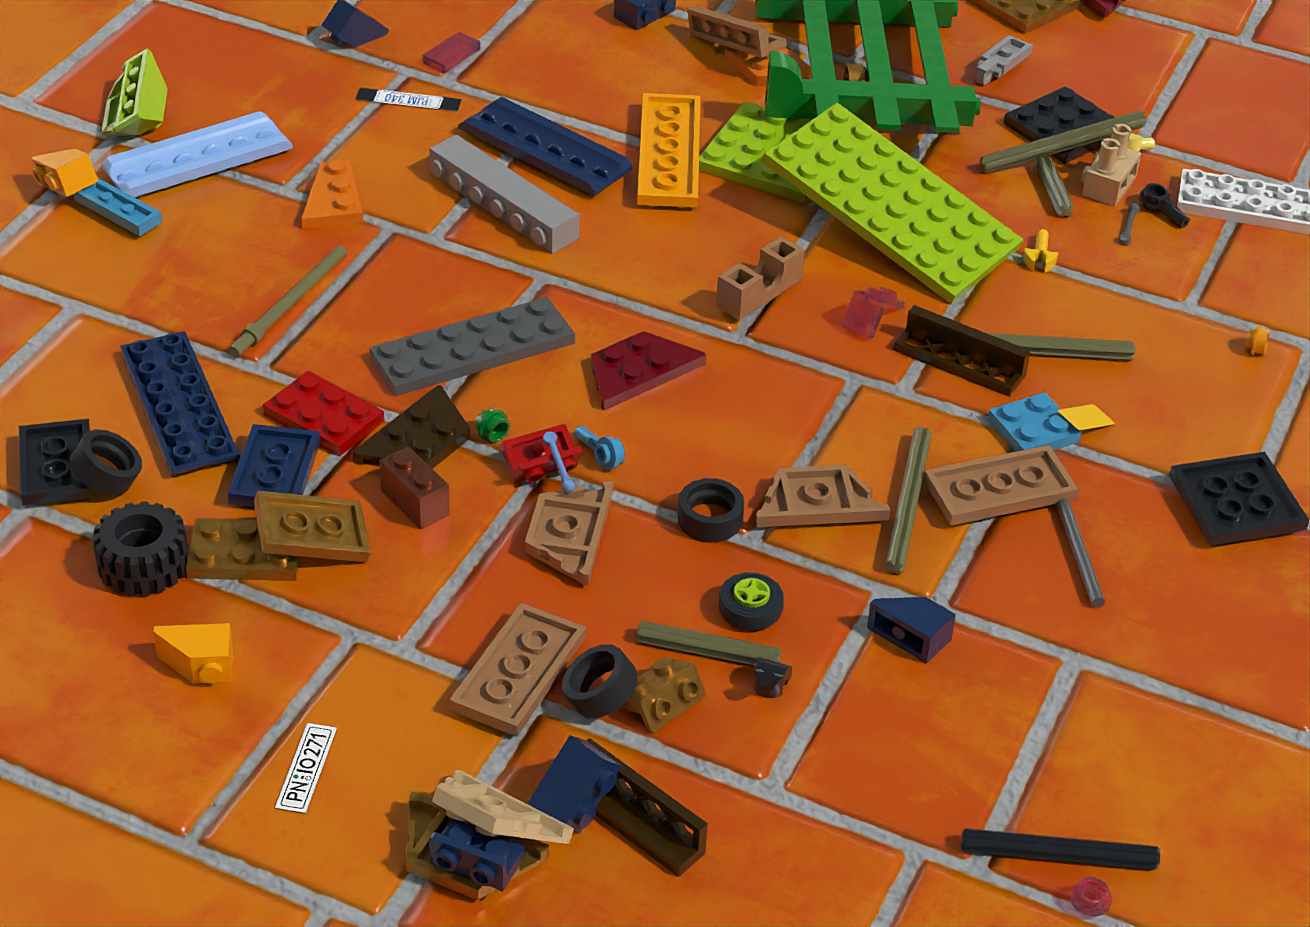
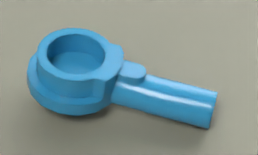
(607, 450)

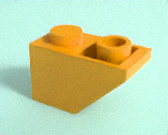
(64, 171)

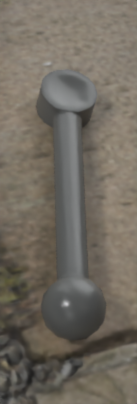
(1125, 238)

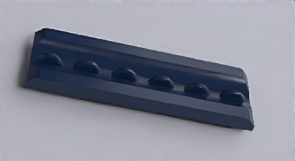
(547, 145)
(178, 403)

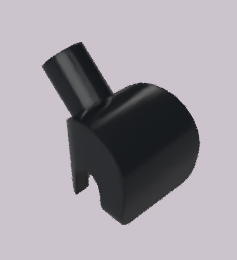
(771, 677)

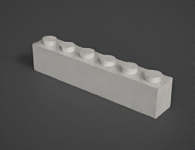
(504, 194)

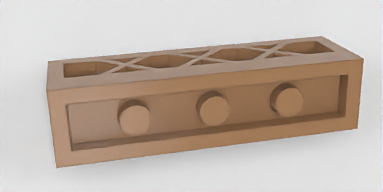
(733, 32)

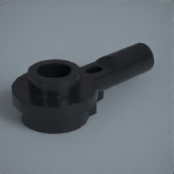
(1157, 197)

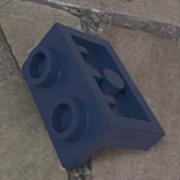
(474, 855)

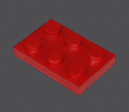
(326, 408)

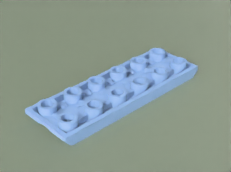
(195, 154)

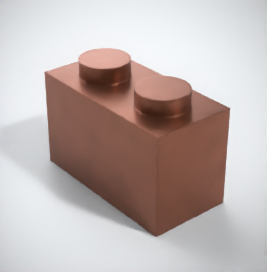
(414, 487)

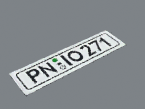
(306, 768)

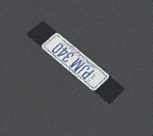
(408, 99)

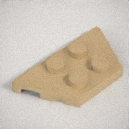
(496, 811)

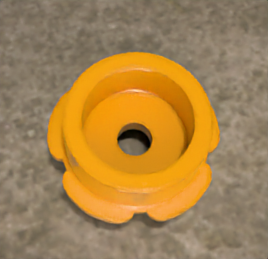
(1258, 340)

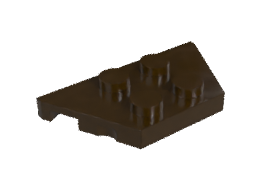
(428, 427)

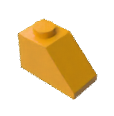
(197, 651)

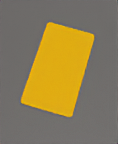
(1086, 417)

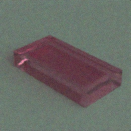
(451, 52)

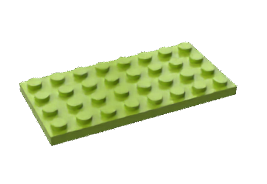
(893, 202)

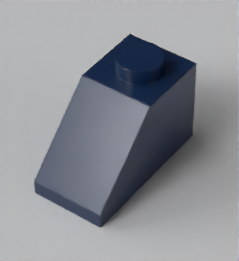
(352, 25)
(912, 624)

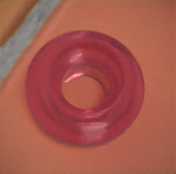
(1091, 897)

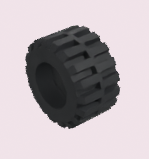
(141, 548)

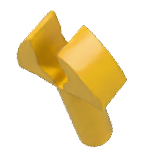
(1040, 253)

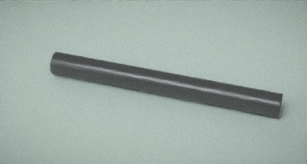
(1080, 553)

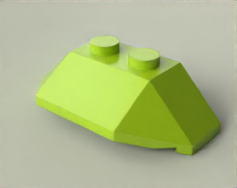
(136, 98)

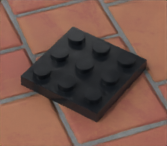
(1054, 115)
(1238, 498)

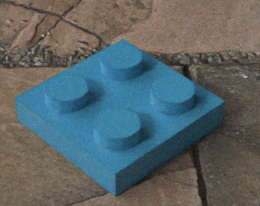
(1033, 424)

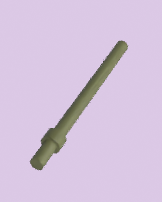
(255, 331)

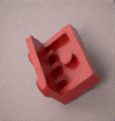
(531, 459)

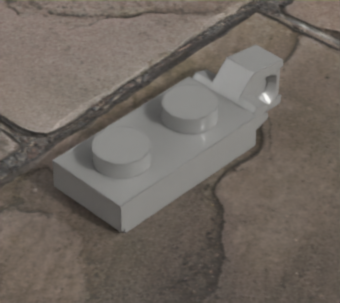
(1002, 58)

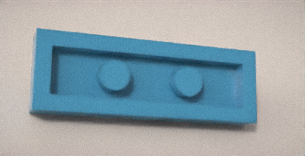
(119, 207)

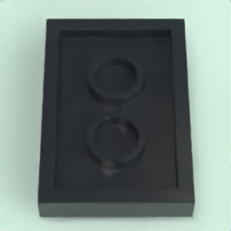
(46, 465)

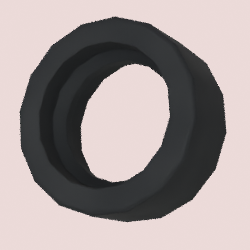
(98, 475)
(708, 527)
(611, 693)

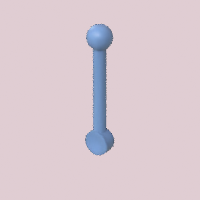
(550, 440)

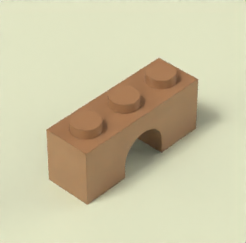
(745, 290)

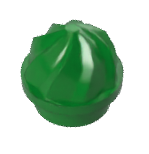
(492, 425)

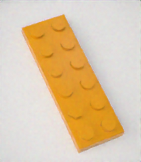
(669, 150)

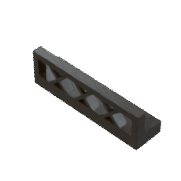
(967, 347)
(654, 831)

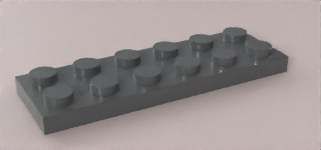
(471, 346)

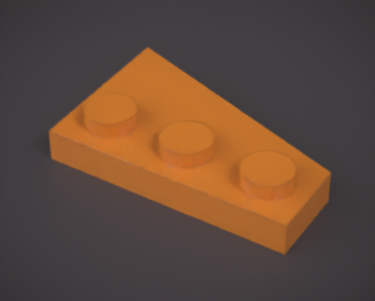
(333, 197)

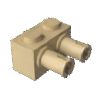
(1112, 168)

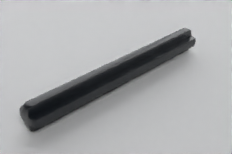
(1060, 848)

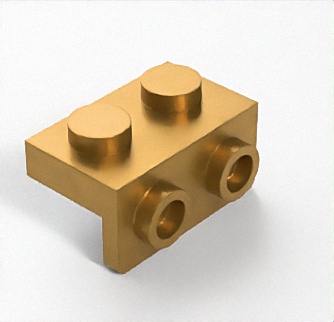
(665, 692)

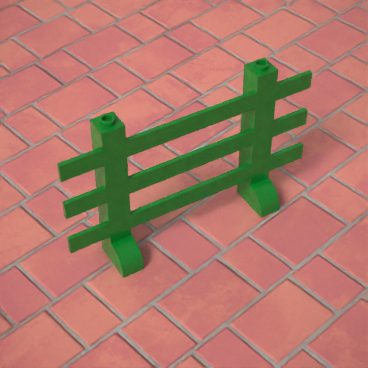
(880, 98)

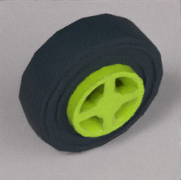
(751, 601)

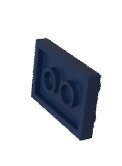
(274, 462)

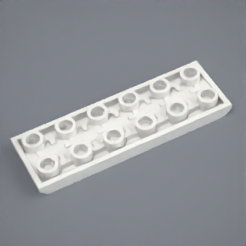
(1244, 201)

